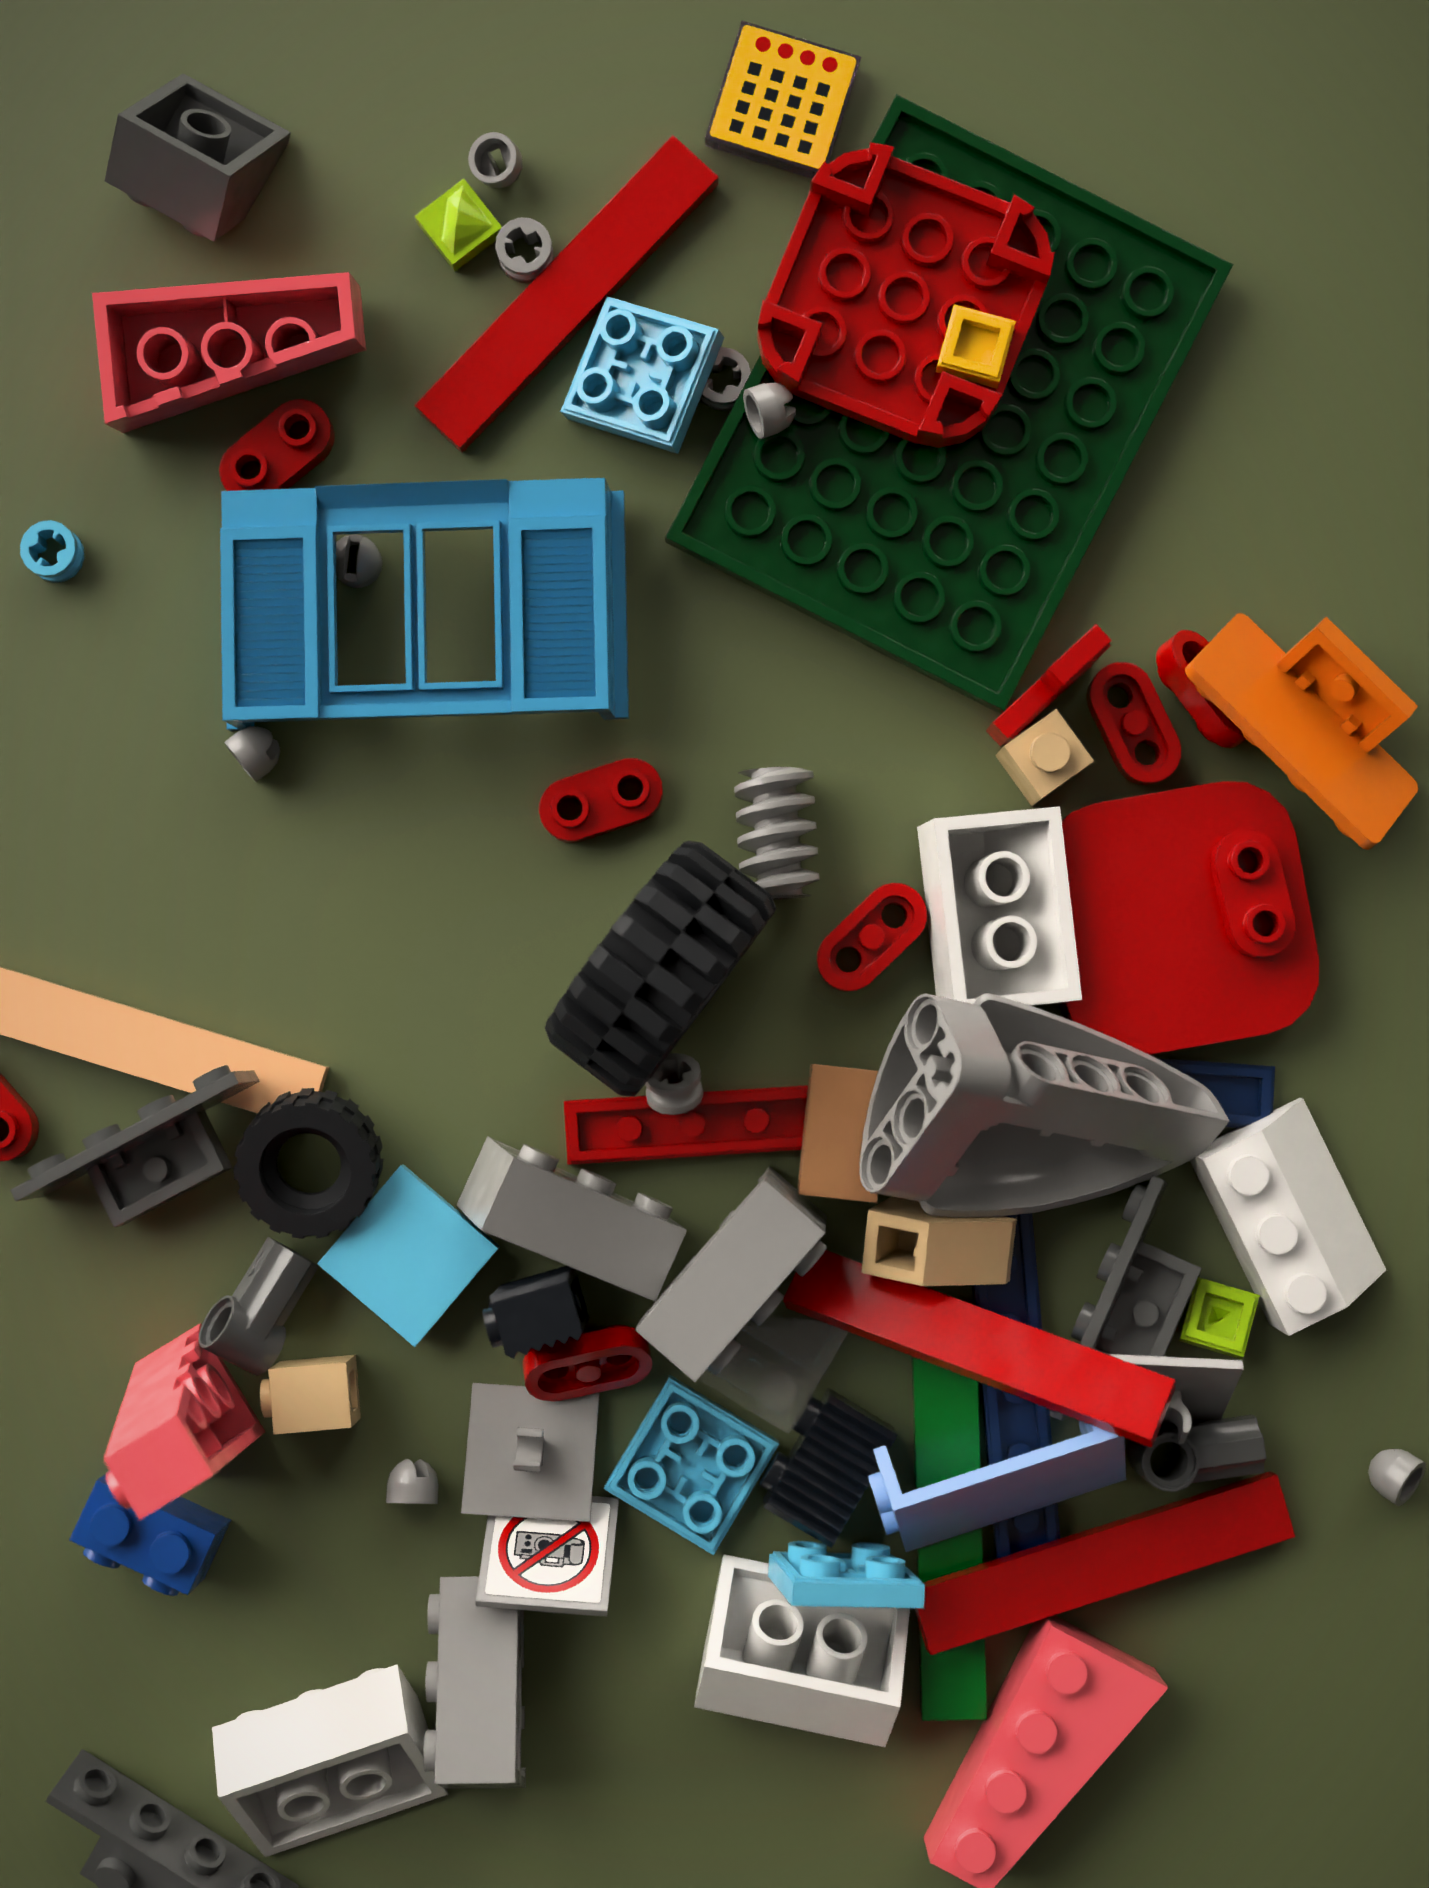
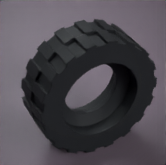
(292, 1209)

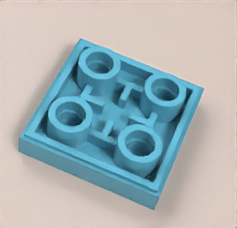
(642, 374)
(408, 1255)
(691, 1465)
(855, 1579)

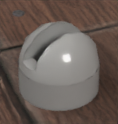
(484, 166)
(766, 408)
(368, 561)
(254, 750)
(1396, 1474)
(412, 1483)

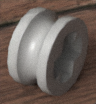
(531, 232)
(741, 370)
(675, 1085)

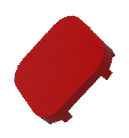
(873, 289)
(1153, 928)

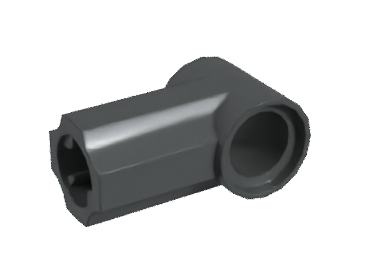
(250, 1323)
(1210, 1452)

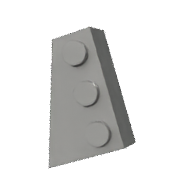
(571, 1217)
(735, 1277)
(475, 1690)

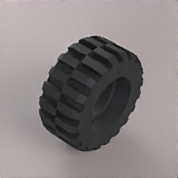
(658, 967)

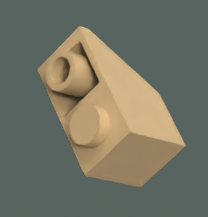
(936, 1250)

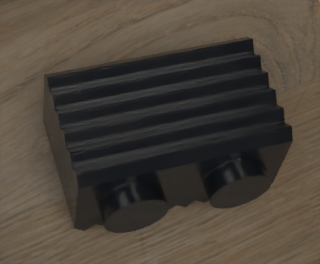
(536, 1311)
(826, 1467)

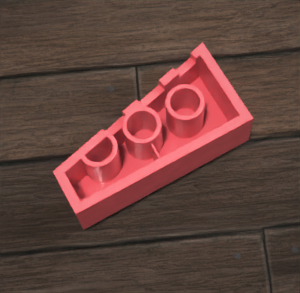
(214, 340)
(176, 1425)
(1042, 1740)

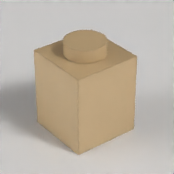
(1044, 757)
(311, 1394)

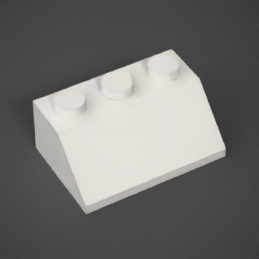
(1000, 907)
(1289, 1217)
(801, 1664)
(325, 1761)

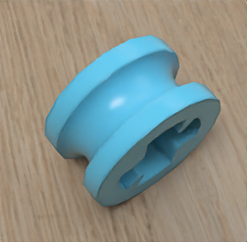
(69, 559)

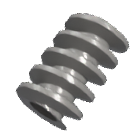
(776, 830)

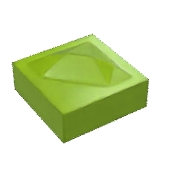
(458, 224)
(1219, 1318)

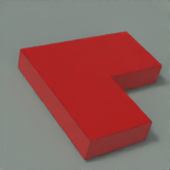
(1050, 685)

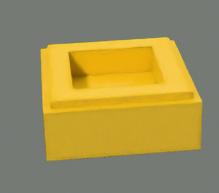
(975, 346)

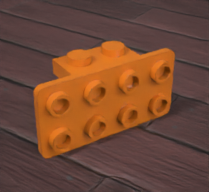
(1315, 717)

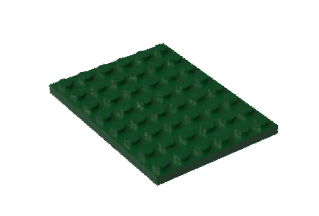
(971, 543)

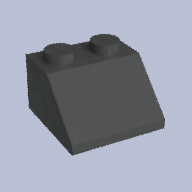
(194, 156)

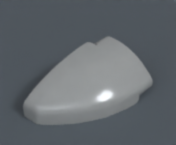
(1022, 1111)

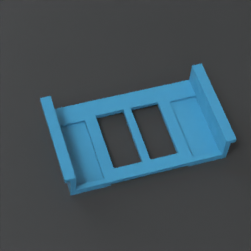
(554, 599)

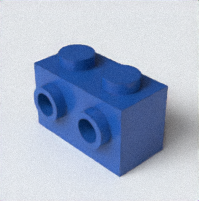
(167, 1546)

